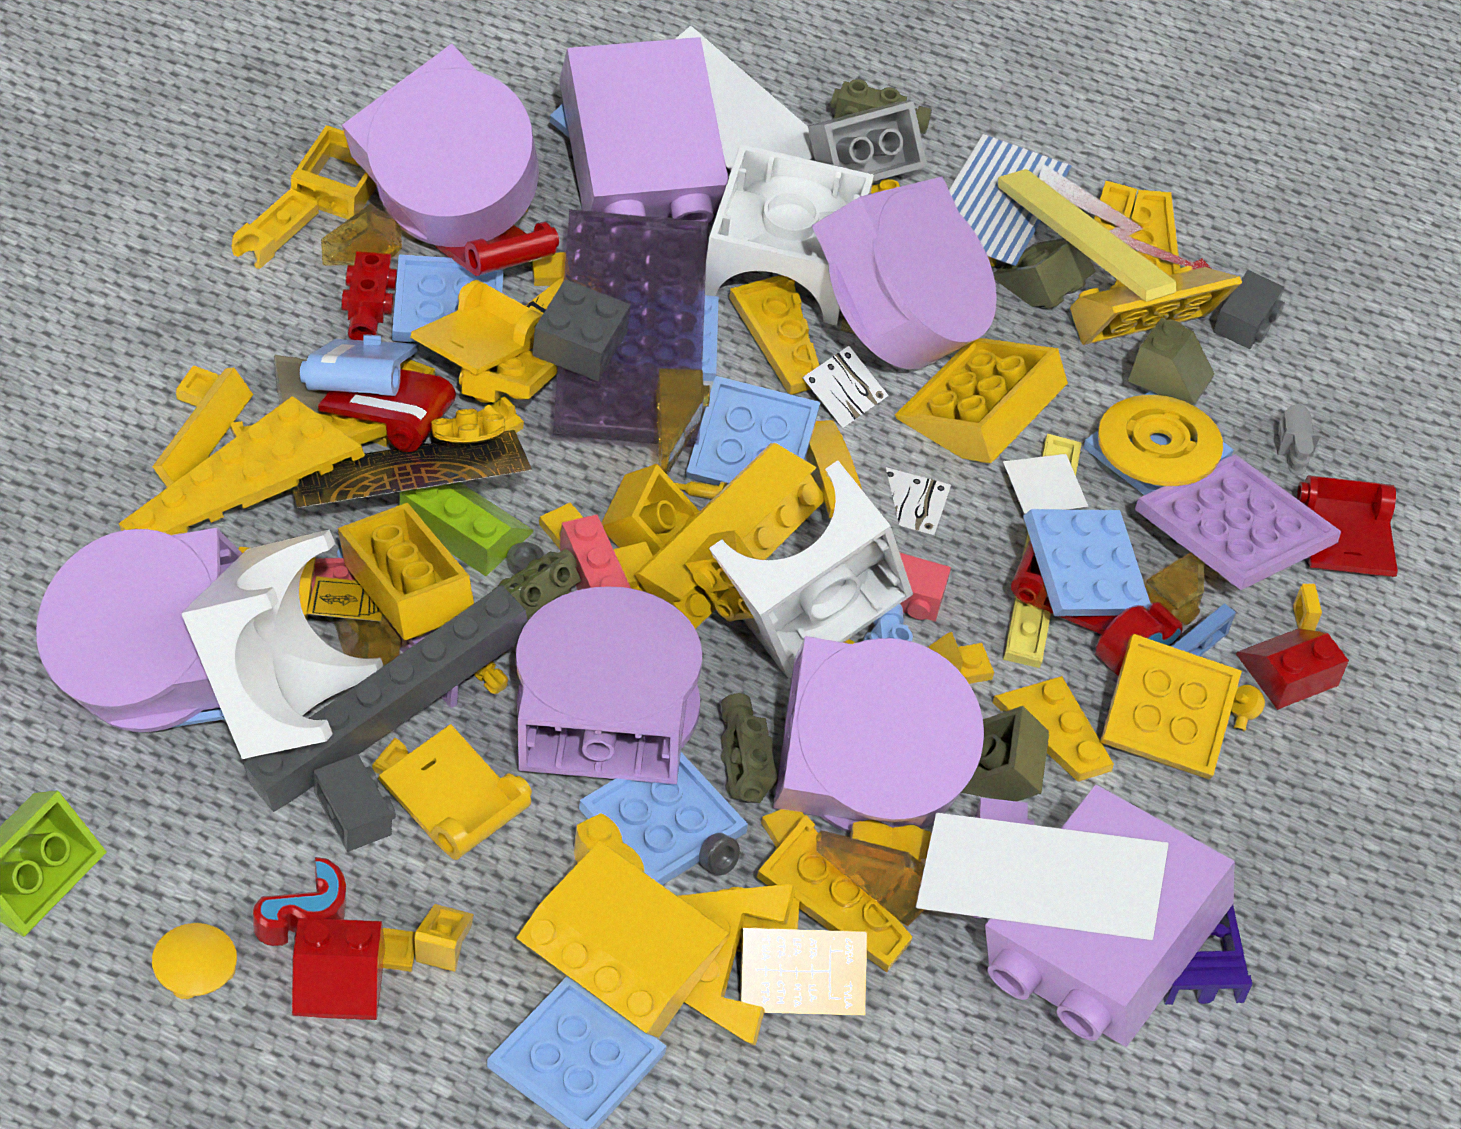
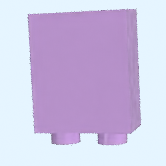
(644, 129)
(1108, 979)

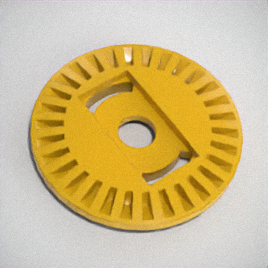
(1156, 464)

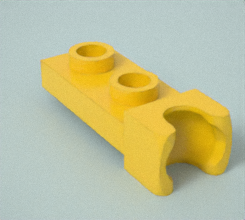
(274, 226)

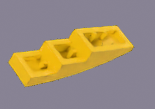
(824, 450)

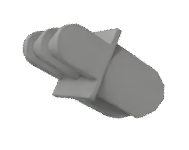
(1297, 438)

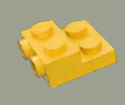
(517, 377)

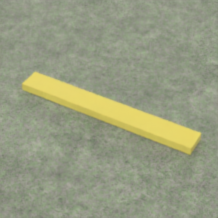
(1087, 235)
(1029, 623)

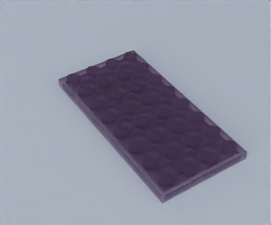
(662, 274)

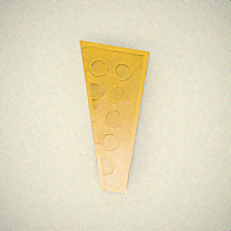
(249, 469)

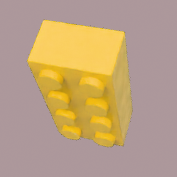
(405, 570)

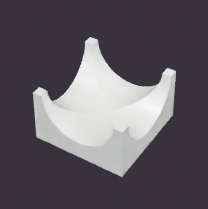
(770, 218)
(829, 587)
(263, 651)

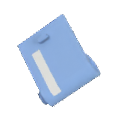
(357, 366)

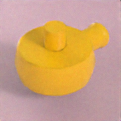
(1247, 705)

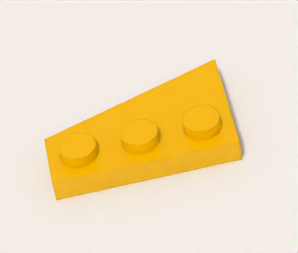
(1071, 736)

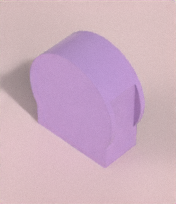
(448, 152)
(909, 273)
(117, 628)
(607, 686)
(876, 733)

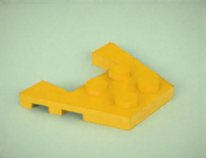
(729, 911)

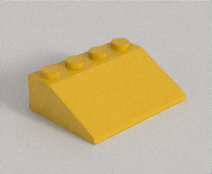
(1123, 312)
(985, 397)
(624, 938)

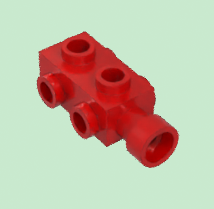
(368, 293)

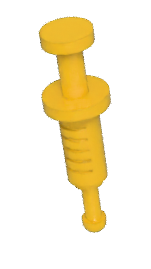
(701, 489)

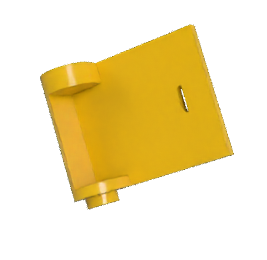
(482, 330)
(457, 797)

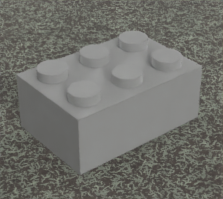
(872, 141)

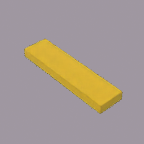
(204, 427)

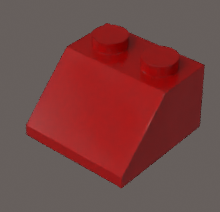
(1295, 665)
(337, 968)

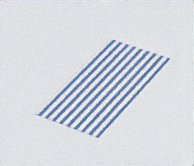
(993, 215)

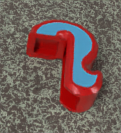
(1152, 623)
(280, 913)

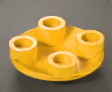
(468, 427)
(194, 960)

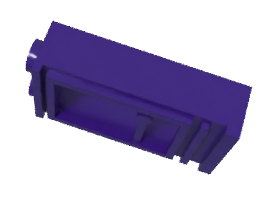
(1216, 969)

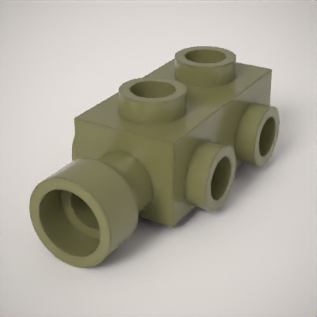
(857, 97)
(537, 588)
(746, 750)

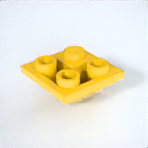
(713, 579)

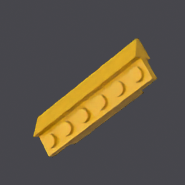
(762, 507)

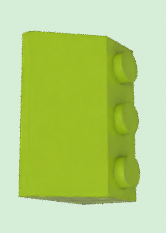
(467, 524)
(42, 858)

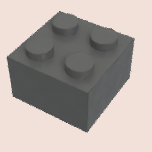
(581, 330)

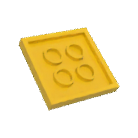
(1171, 706)

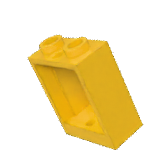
(331, 195)

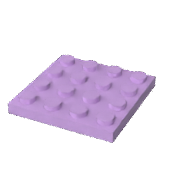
(1239, 522)

